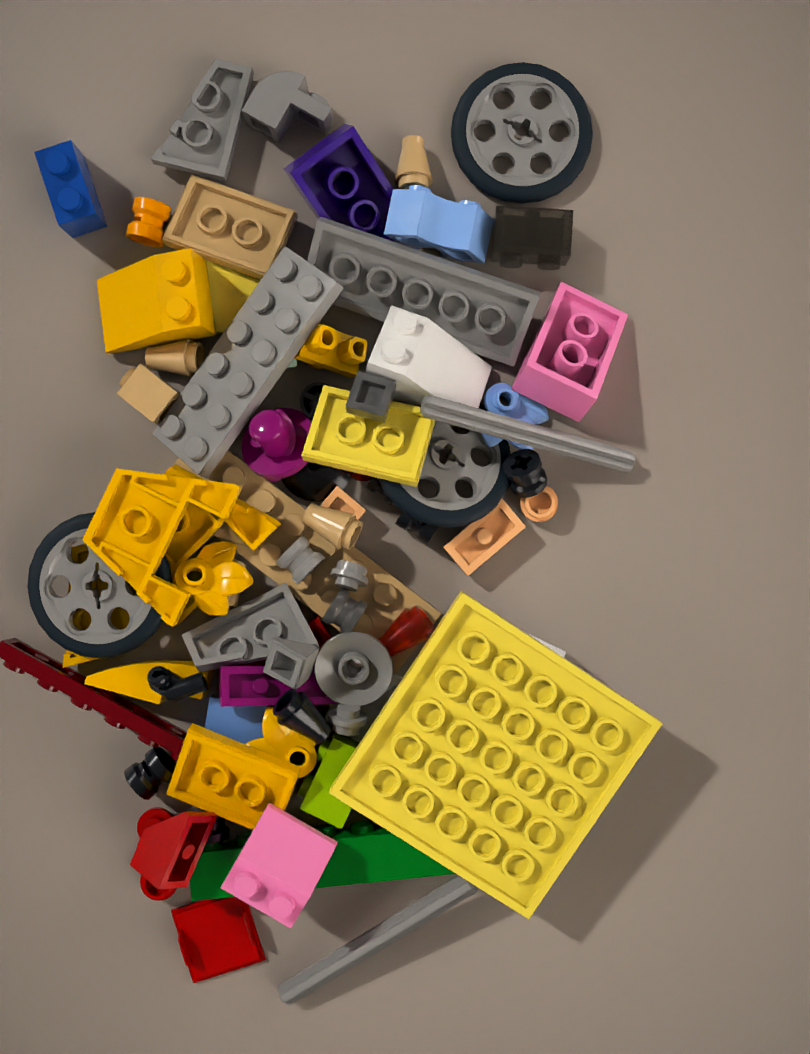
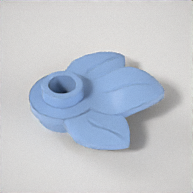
(518, 407)

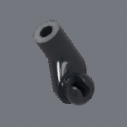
(173, 686)

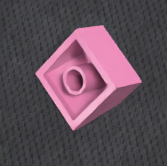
(279, 865)

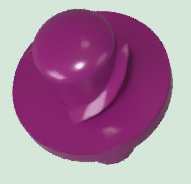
(275, 443)

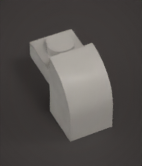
(280, 100)

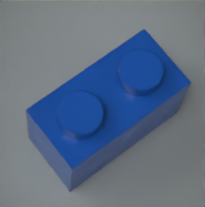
(70, 189)

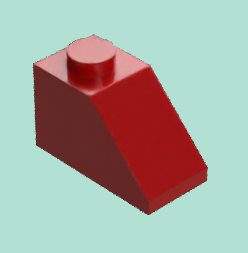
(172, 849)

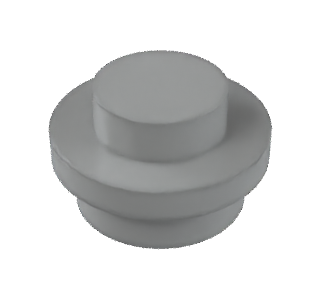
(349, 575)
(347, 719)

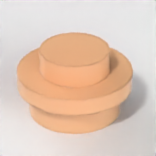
(541, 506)

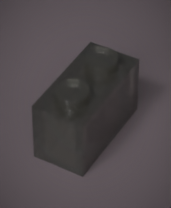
(531, 237)

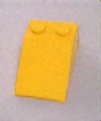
(156, 302)

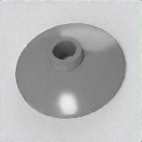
(349, 684)

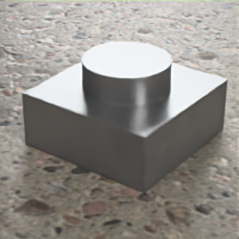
(371, 396)

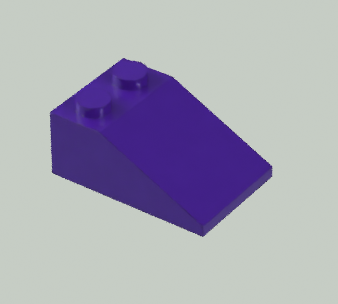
(343, 182)

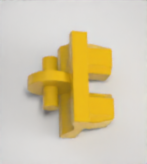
(333, 351)

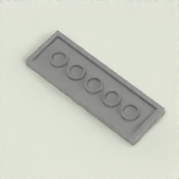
(469, 305)
(247, 361)

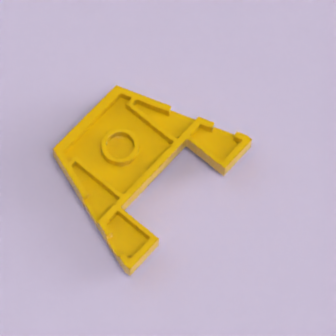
(139, 522)
(199, 525)

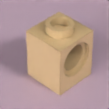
(147, 393)

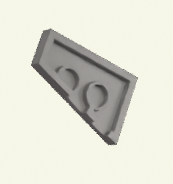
(210, 126)
(248, 631)

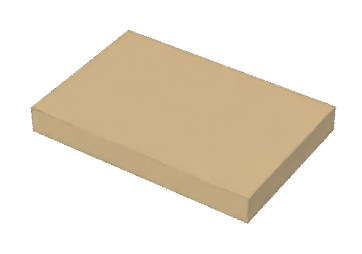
(229, 227)

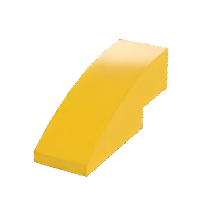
(132, 681)

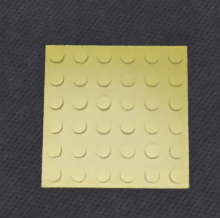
(494, 755)

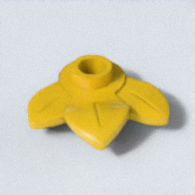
(219, 577)
(283, 742)

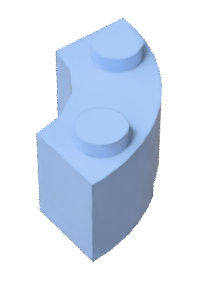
(428, 221)

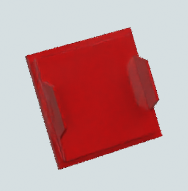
(217, 936)

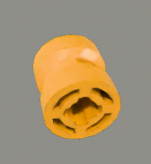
(149, 220)

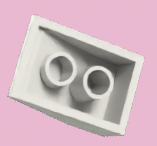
(426, 361)

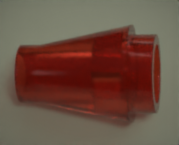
(407, 630)

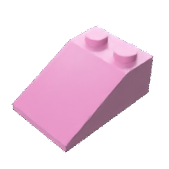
(570, 353)

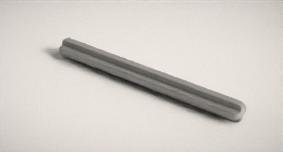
(526, 433)
(375, 939)

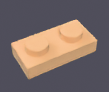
(484, 538)

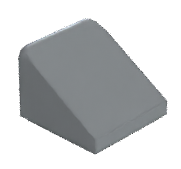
(290, 661)

